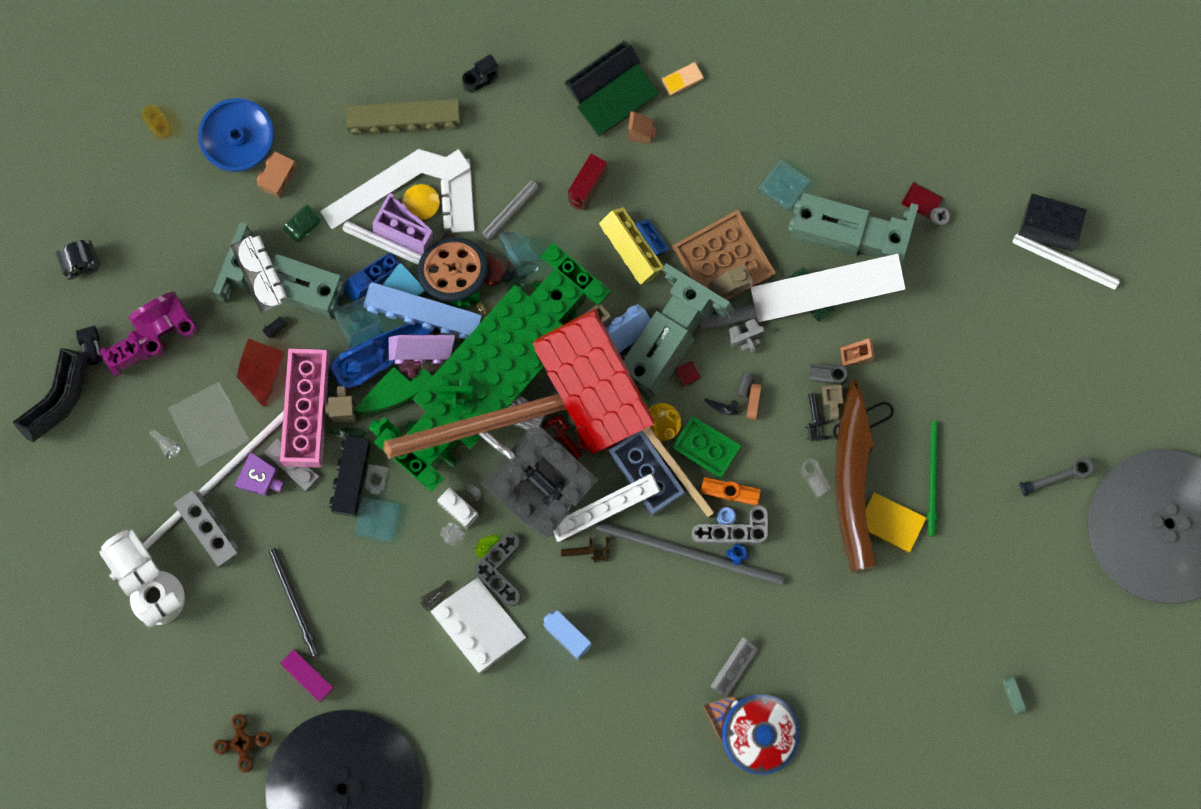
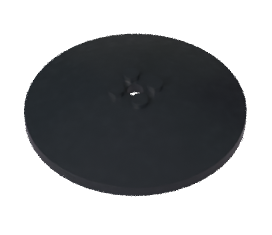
(348, 750)

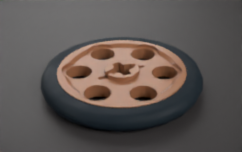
(453, 246)

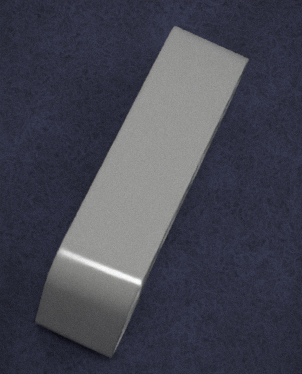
(729, 539)

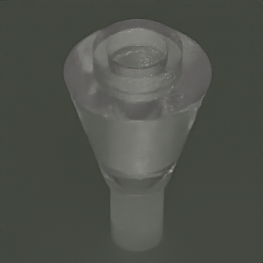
(169, 447)

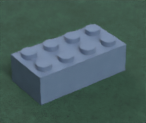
(638, 459)

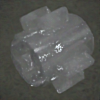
(452, 534)

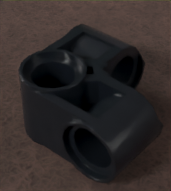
(483, 73)

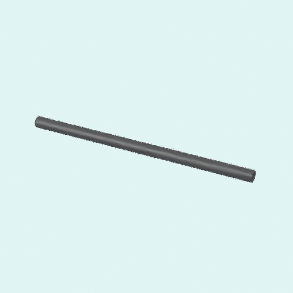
(689, 553)

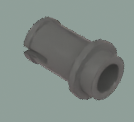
(745, 384)

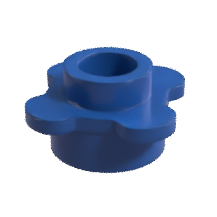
(737, 549)

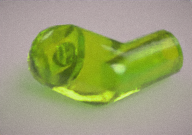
(484, 543)

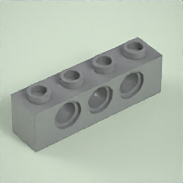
(185, 506)

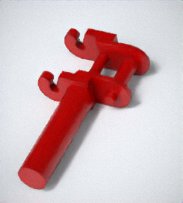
(563, 437)

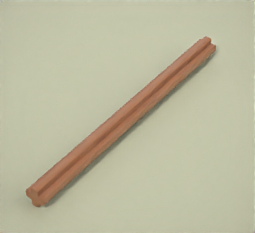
(473, 426)

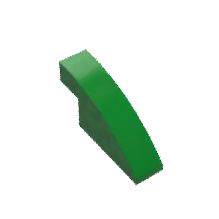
(392, 392)

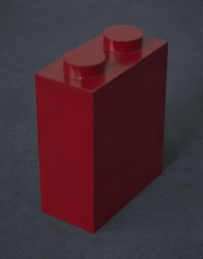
(587, 182)

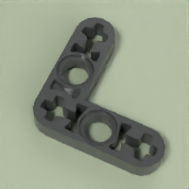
(493, 566)

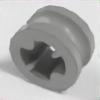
(933, 216)

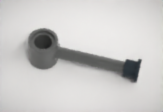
(1028, 487)

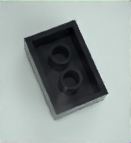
(1052, 222)

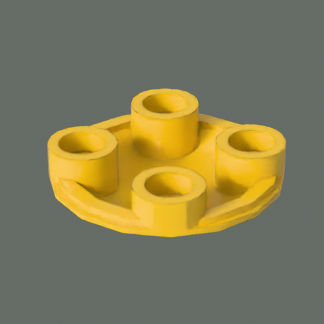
(421, 201)
(666, 422)

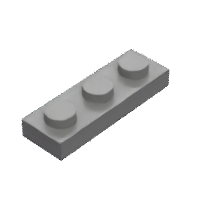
(302, 475)
(734, 667)

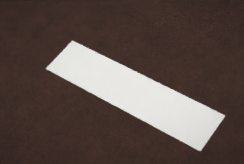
(828, 288)

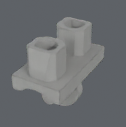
(738, 338)

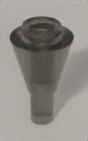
(432, 599)

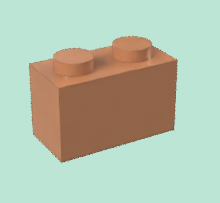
(276, 174)

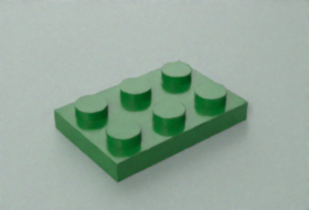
(706, 447)

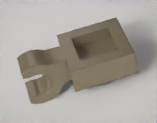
(832, 397)

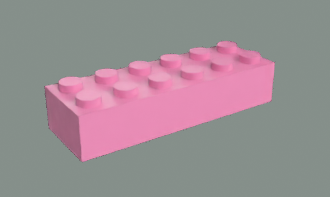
(305, 408)

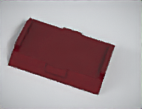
(923, 197)

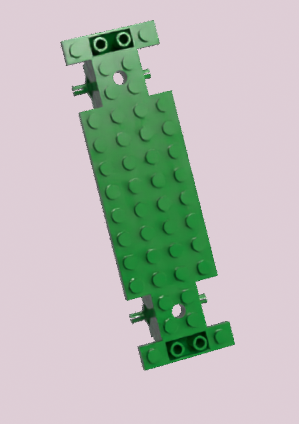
(497, 359)

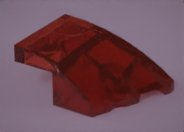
(259, 369)

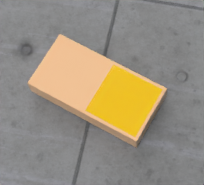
(682, 79)

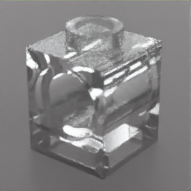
(374, 471)

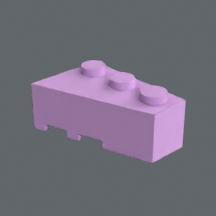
(402, 226)

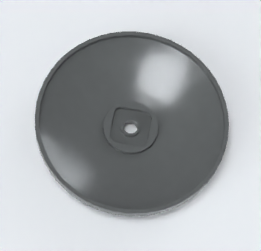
(1130, 529)

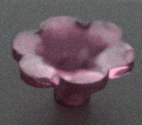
(410, 368)

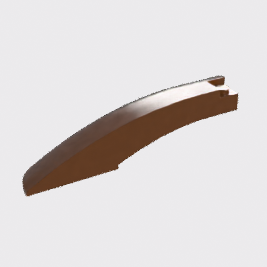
(851, 461)

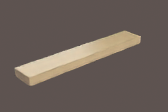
(678, 472)

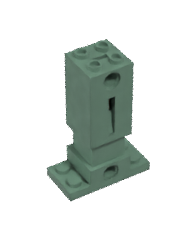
(850, 228)
(301, 282)
(669, 333)

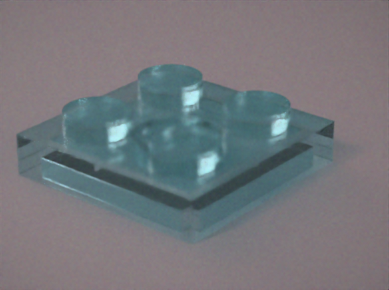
(784, 185)
(377, 519)

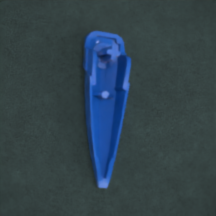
(364, 360)

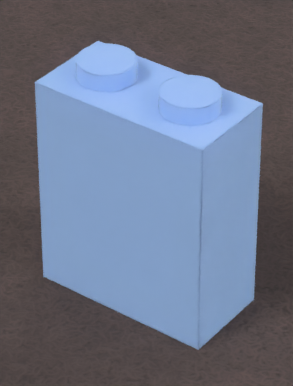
(566, 634)

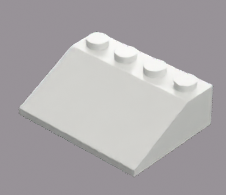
(478, 625)

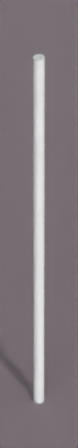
(215, 480)

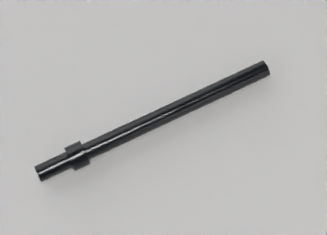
(308, 637)

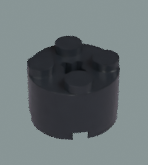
(77, 259)

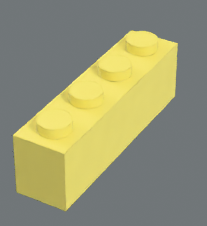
(631, 245)

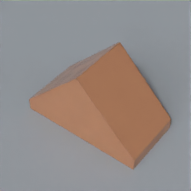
(857, 353)

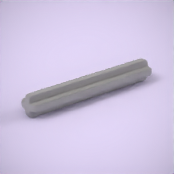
(510, 210)

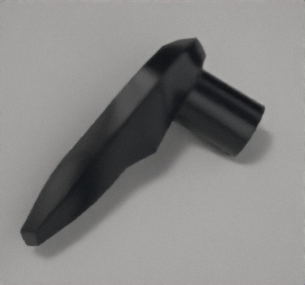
(722, 408)

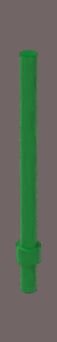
(932, 515)

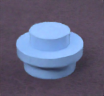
(726, 516)

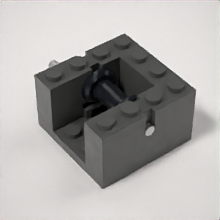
(537, 480)

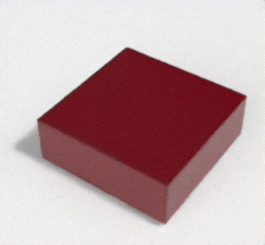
(687, 373)

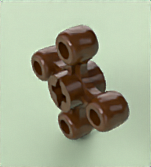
(233, 744)

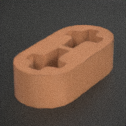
(753, 401)

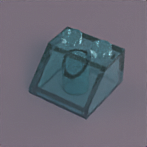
(357, 323)

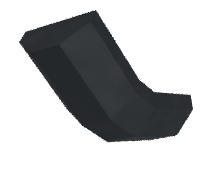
(60, 398)

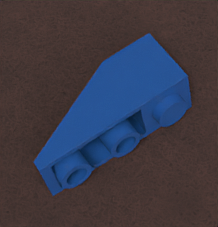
(376, 272)

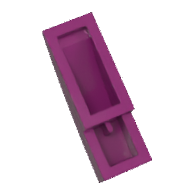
(307, 676)

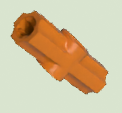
(743, 493)

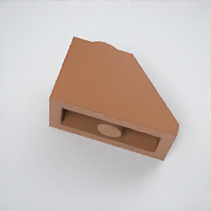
(640, 128)

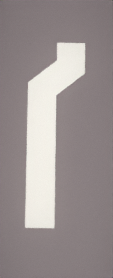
(391, 179)

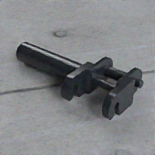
(816, 419)

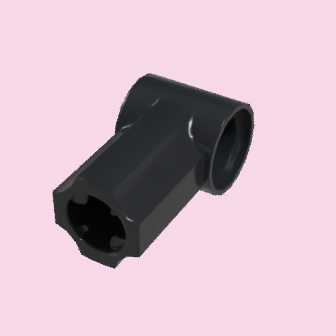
(88, 340)

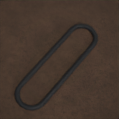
(875, 424)

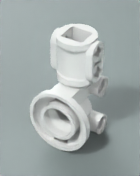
(138, 574)

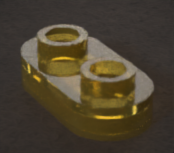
(156, 122)

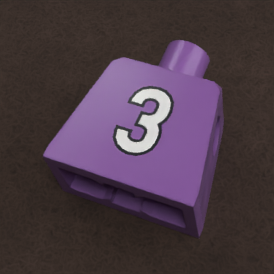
(258, 477)

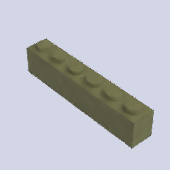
(402, 116)

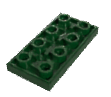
(618, 100)

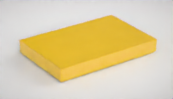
(893, 522)

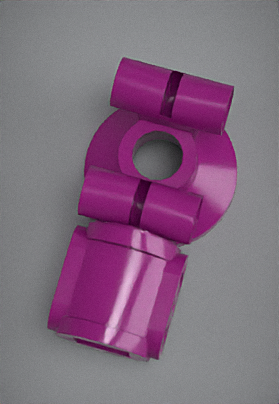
(150, 323)

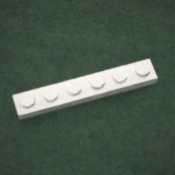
(607, 507)

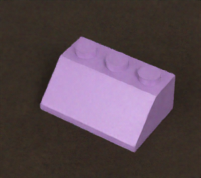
(420, 348)

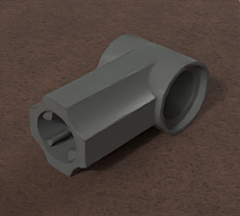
(825, 373)

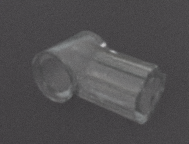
(816, 480)

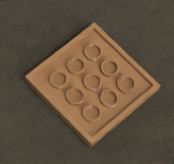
(722, 248)

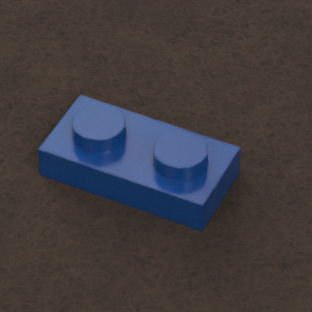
(652, 237)

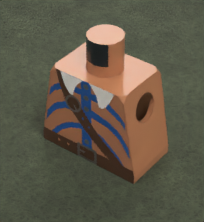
(717, 713)

